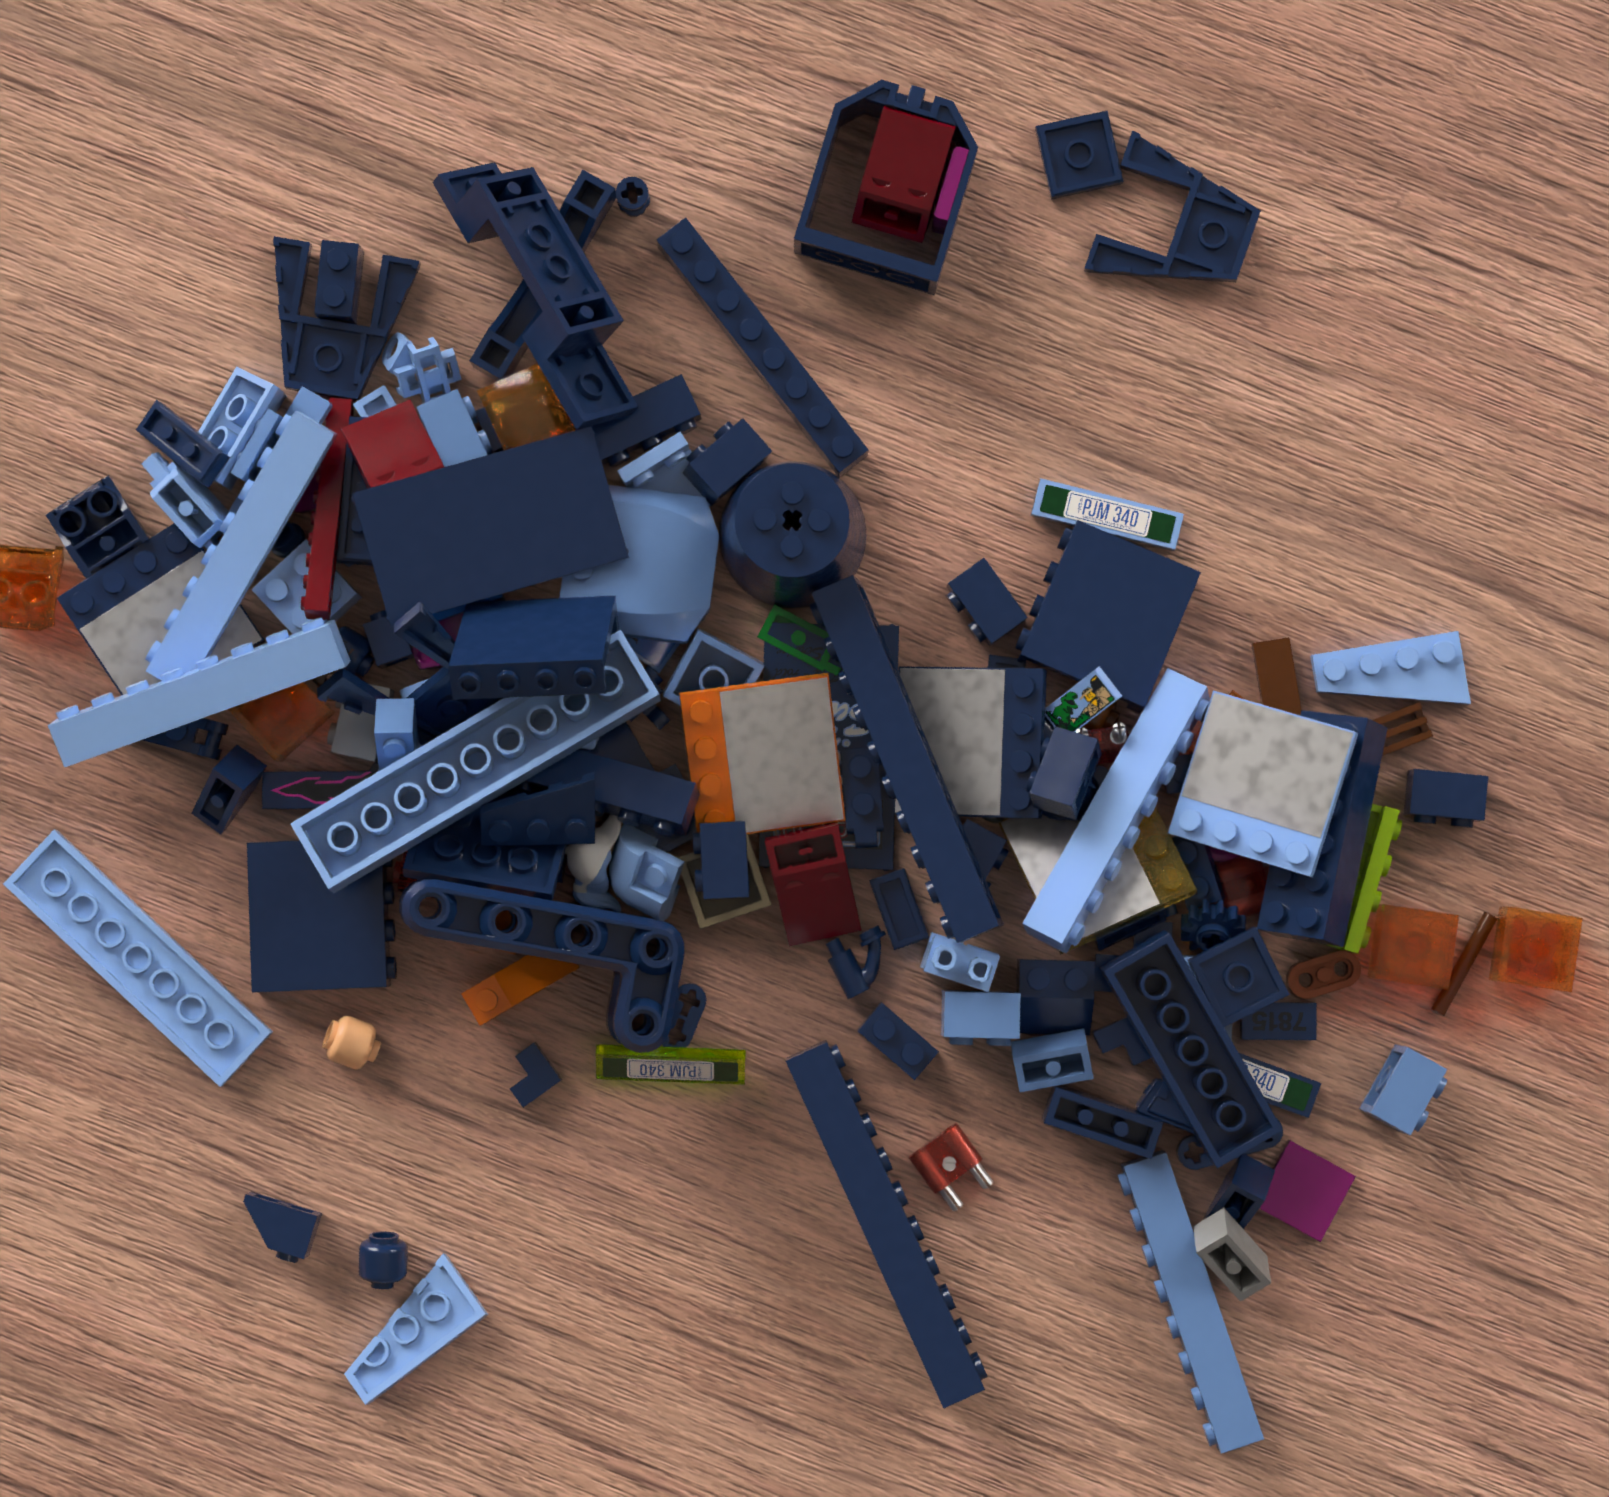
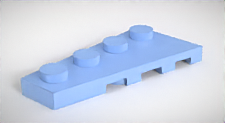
(1411, 669)
(424, 1325)

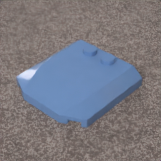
(669, 570)

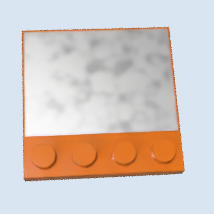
(764, 753)

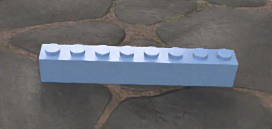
(1191, 1301)

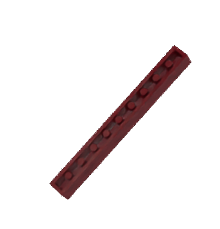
(326, 518)

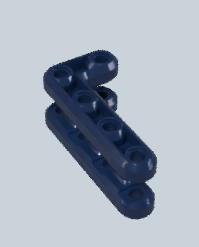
(544, 930)

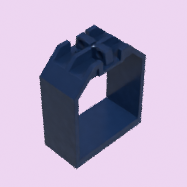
(861, 257)

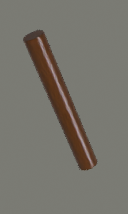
(1465, 963)

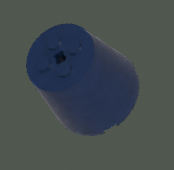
(791, 564)

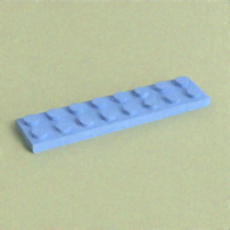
(138, 958)

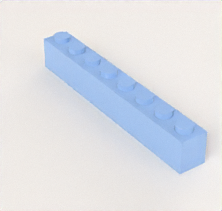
(244, 546)
(199, 692)
(1117, 811)

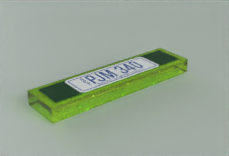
(671, 1065)

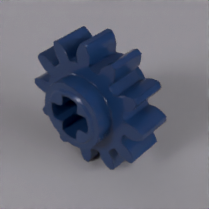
(1210, 925)

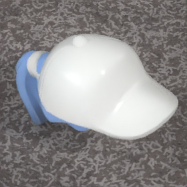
(589, 867)

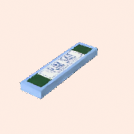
(1108, 513)

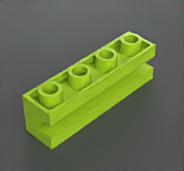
(1375, 862)

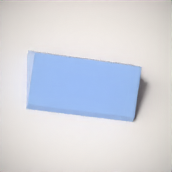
(235, 415)

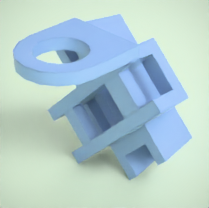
(409, 361)

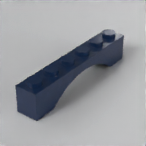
(503, 342)

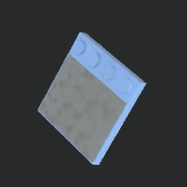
(1263, 783)

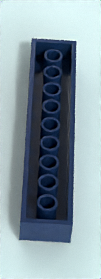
(907, 759)
(887, 1228)

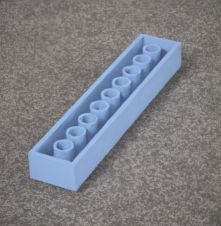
(466, 770)

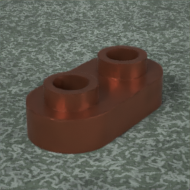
(1323, 975)

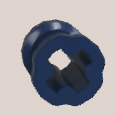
(622, 193)

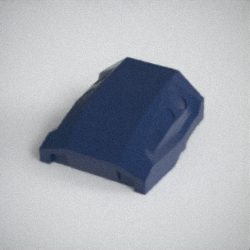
(97, 534)

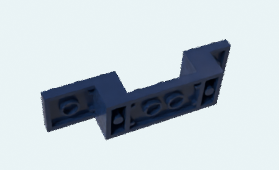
(574, 303)

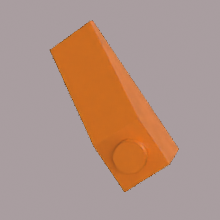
(514, 985)

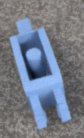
(186, 501)

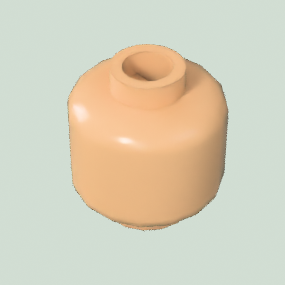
(351, 1042)

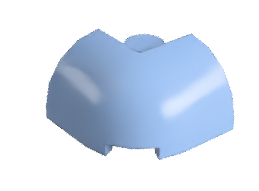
(643, 873)

